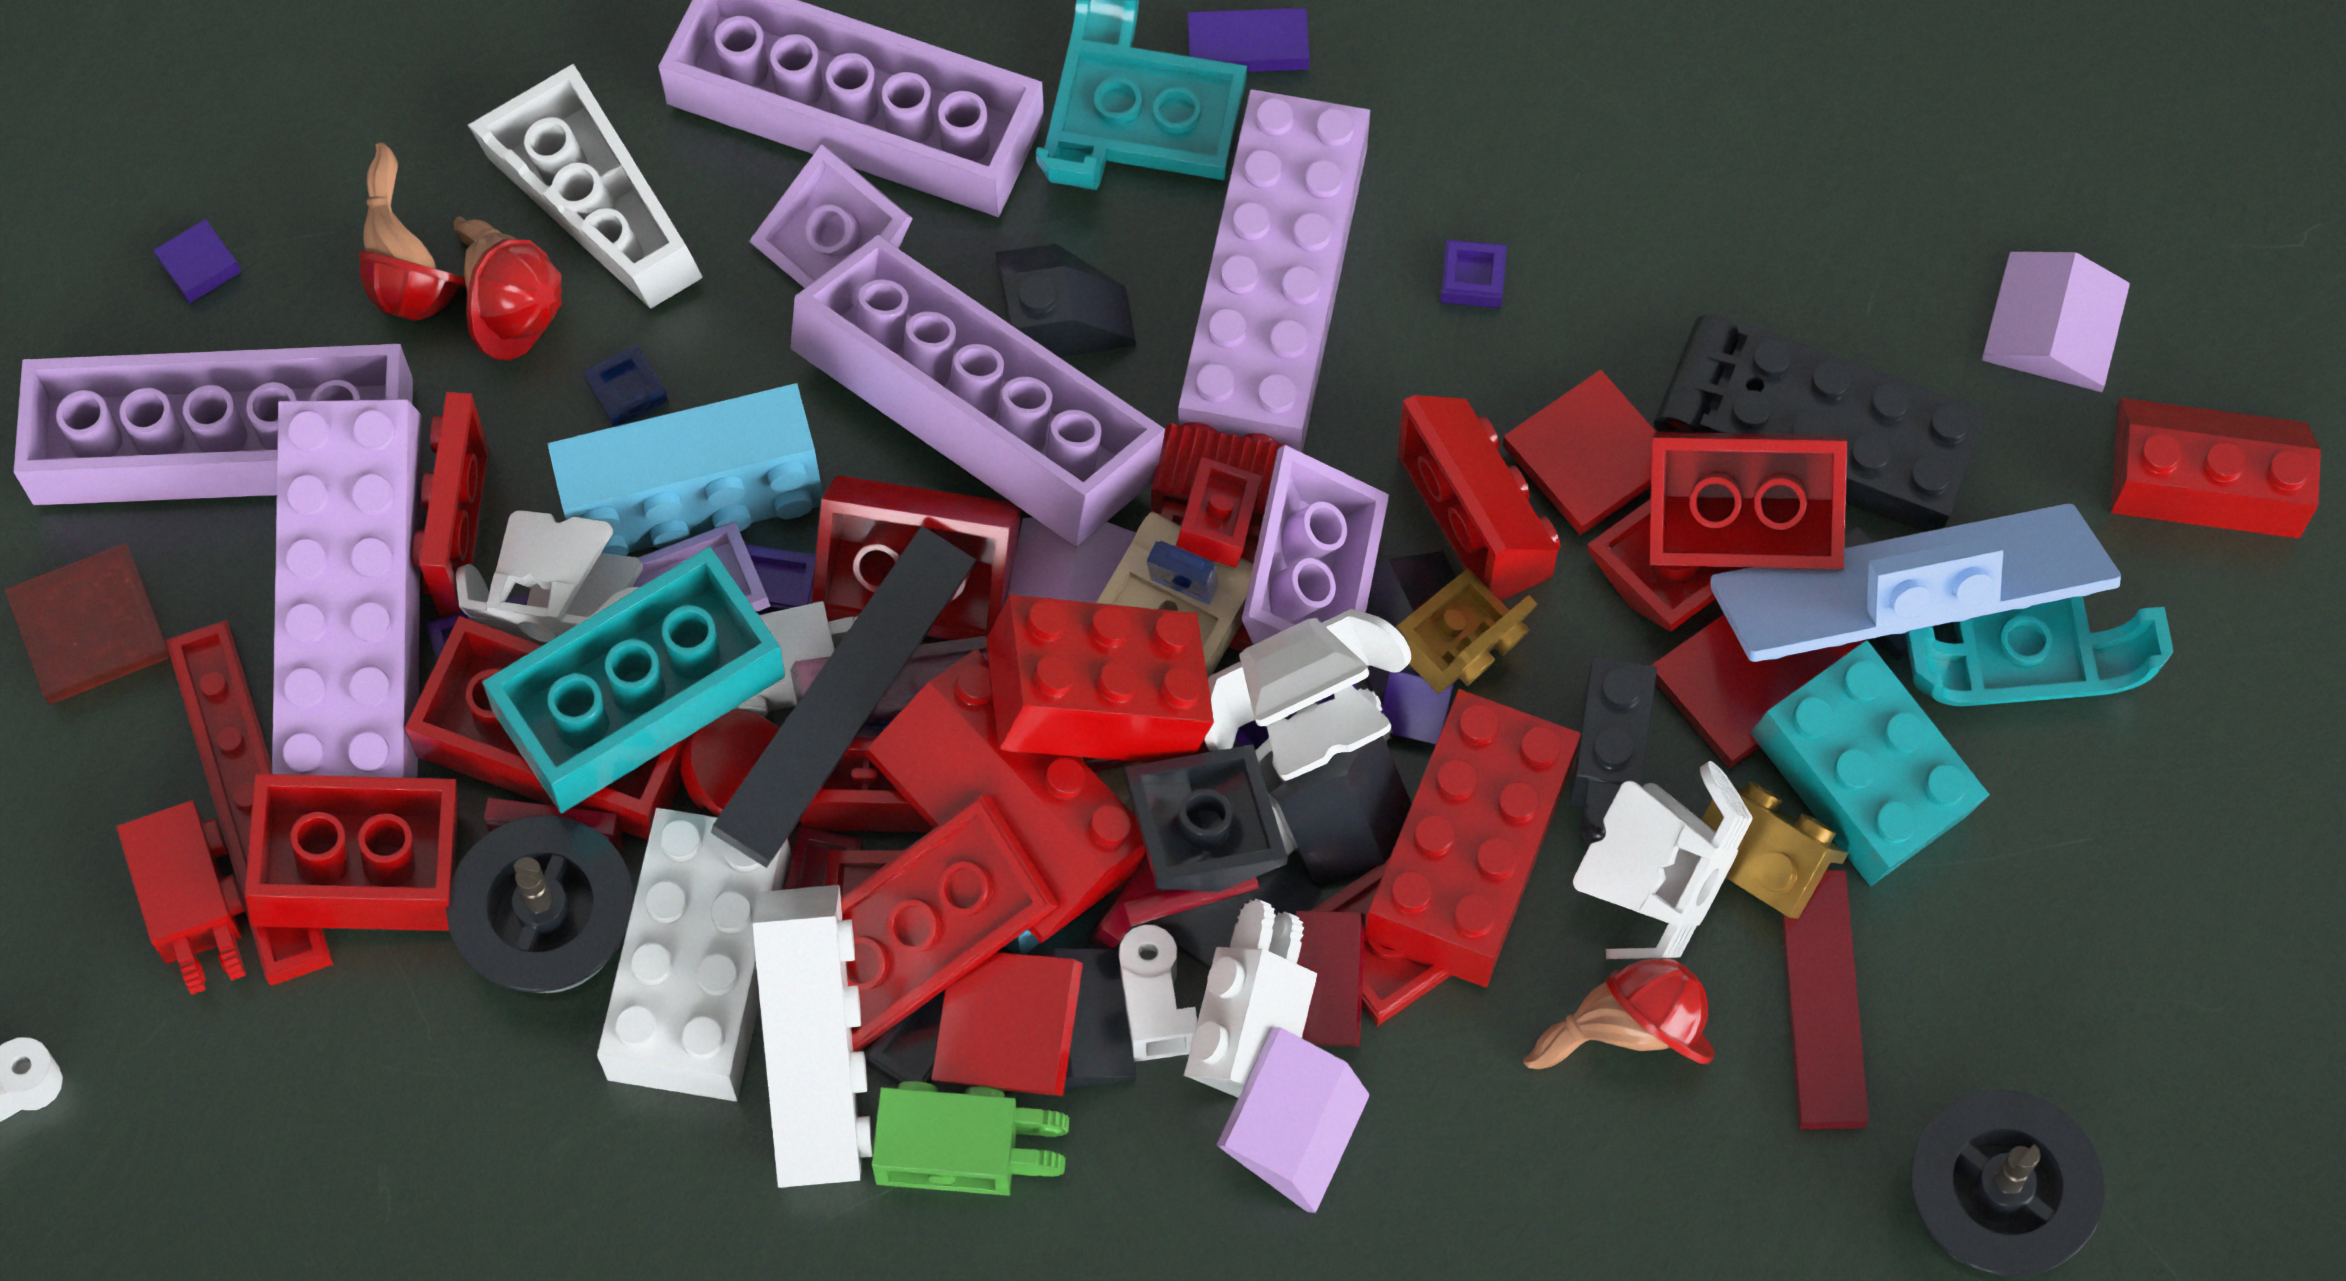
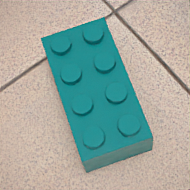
(635, 679)

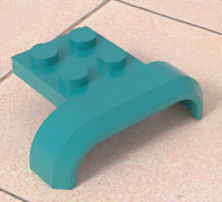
(1137, 104)
(2038, 655)

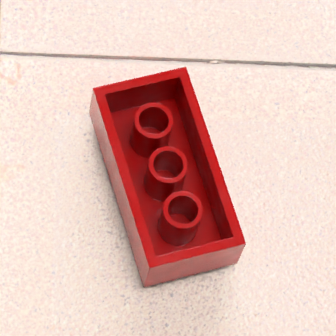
(460, 732)
(1472, 837)

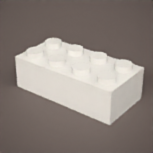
(688, 963)

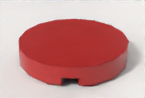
(722, 756)

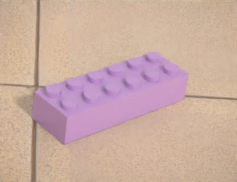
(860, 92)
(1276, 268)
(976, 389)
(179, 419)
(346, 588)

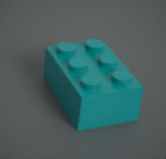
(1868, 763)

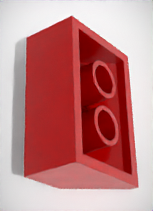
(2215, 468)
(1475, 495)
(1748, 500)
(872, 523)

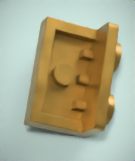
(1458, 630)
(1778, 855)

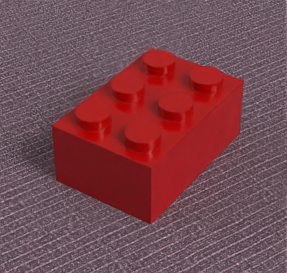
(1098, 680)
(351, 852)

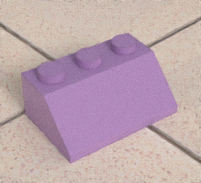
(1312, 546)

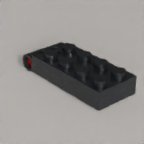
(1902, 440)

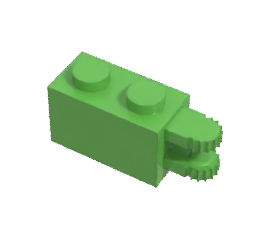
(960, 1139)

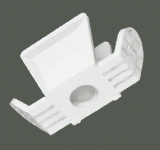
(562, 567)
(1298, 671)
(1664, 858)

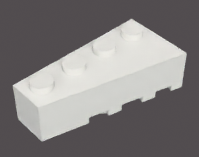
(581, 175)
(809, 1035)

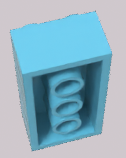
(692, 470)

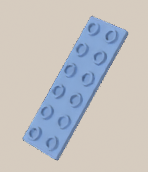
(1916, 582)

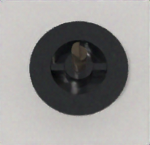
(540, 904)
(2007, 1183)

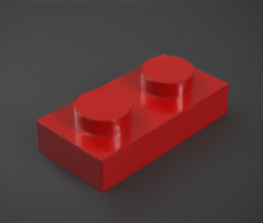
(1218, 512)

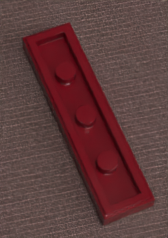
(1825, 1010)

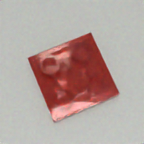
(87, 623)

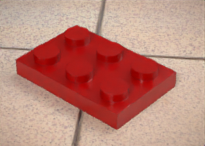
(453, 500)

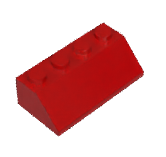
(1063, 815)

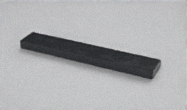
(842, 697)

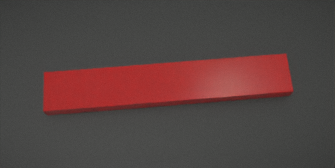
(231, 755)

